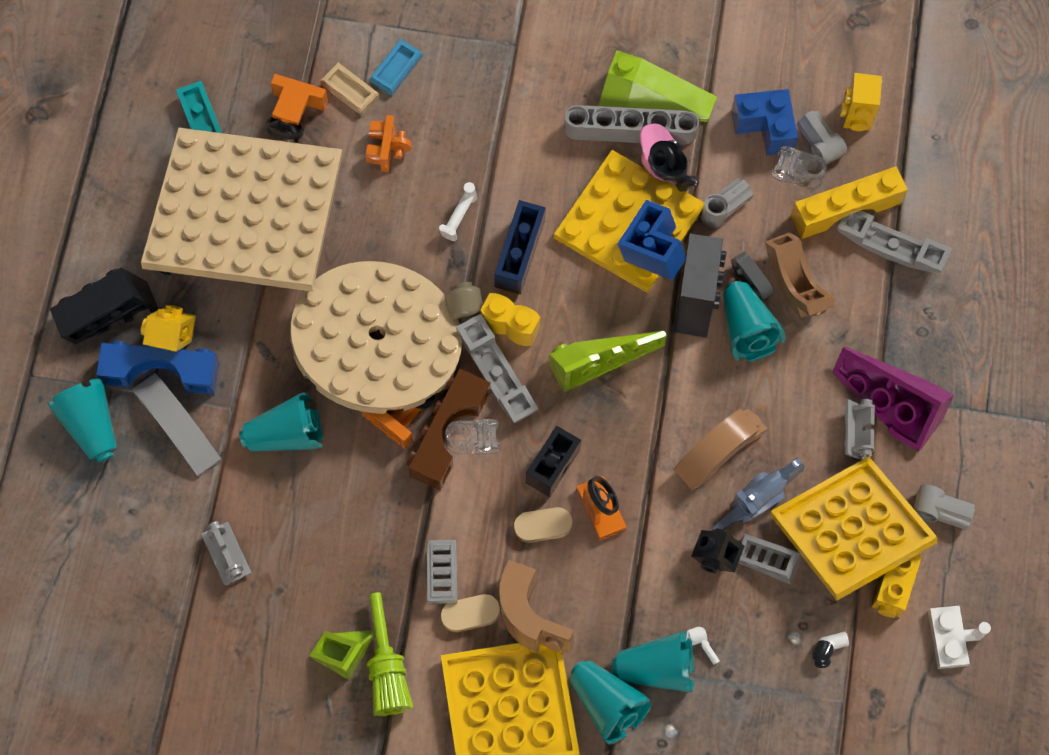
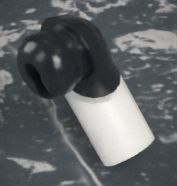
(825, 647)

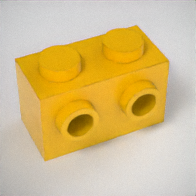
(861, 102)
(168, 328)

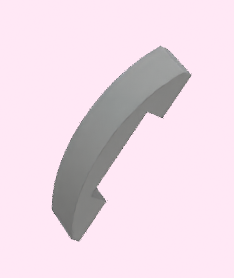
(894, 245)
(494, 368)
(177, 424)

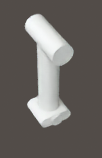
(469, 196)

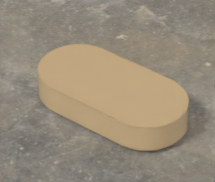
(543, 525)
(470, 613)

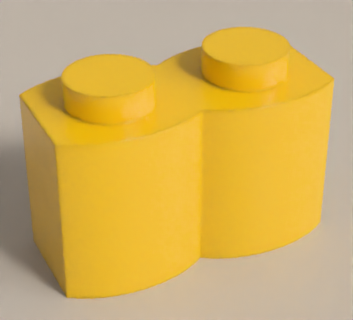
(516, 321)

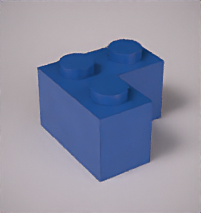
(767, 113)
(649, 241)

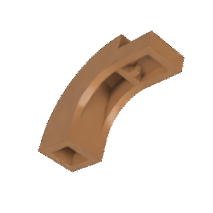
(795, 278)
(718, 447)
(520, 620)

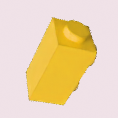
(896, 588)

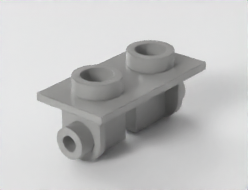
(858, 441)
(226, 552)

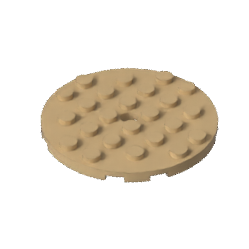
(368, 374)

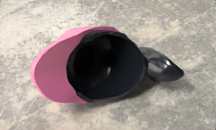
(664, 157)

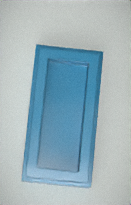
(396, 67)

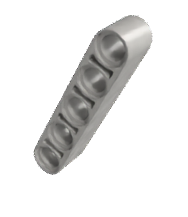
(618, 118)

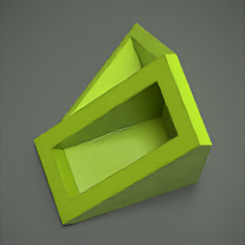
(342, 650)

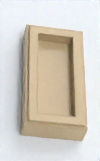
(349, 89)

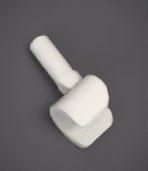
(699, 635)

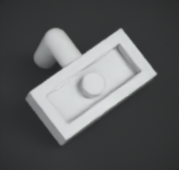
(951, 638)

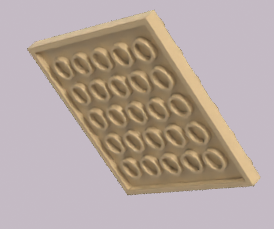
(243, 209)

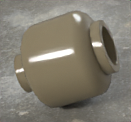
(464, 301)

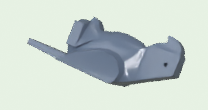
(761, 494)

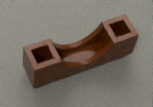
(464, 398)

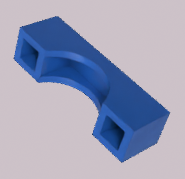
(122, 364)

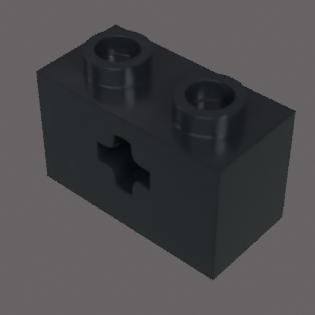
(553, 461)

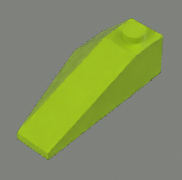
(643, 85)
(592, 358)

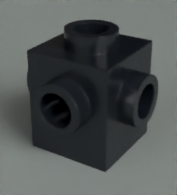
(717, 551)

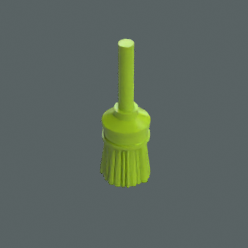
(386, 669)

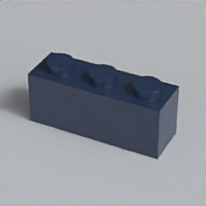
(519, 247)

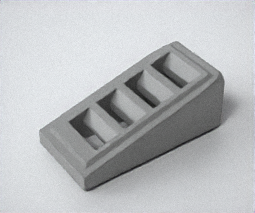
(441, 553)
(783, 553)

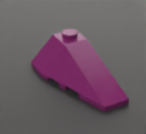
(902, 401)

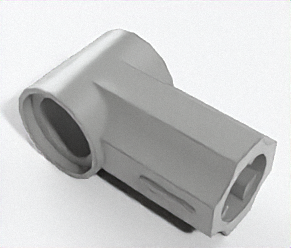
(821, 138)
(725, 202)
(934, 505)

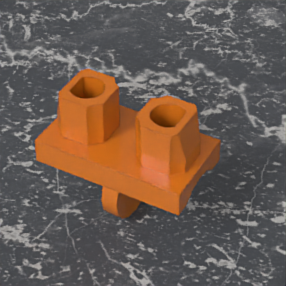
(386, 132)

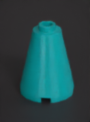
(749, 323)
(87, 419)
(284, 427)
(658, 663)
(608, 700)

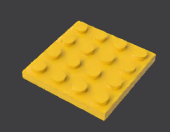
(610, 206)
(853, 528)
(509, 702)

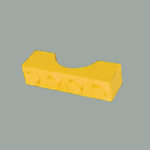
(826, 208)

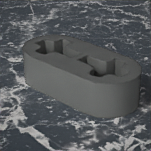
(751, 274)

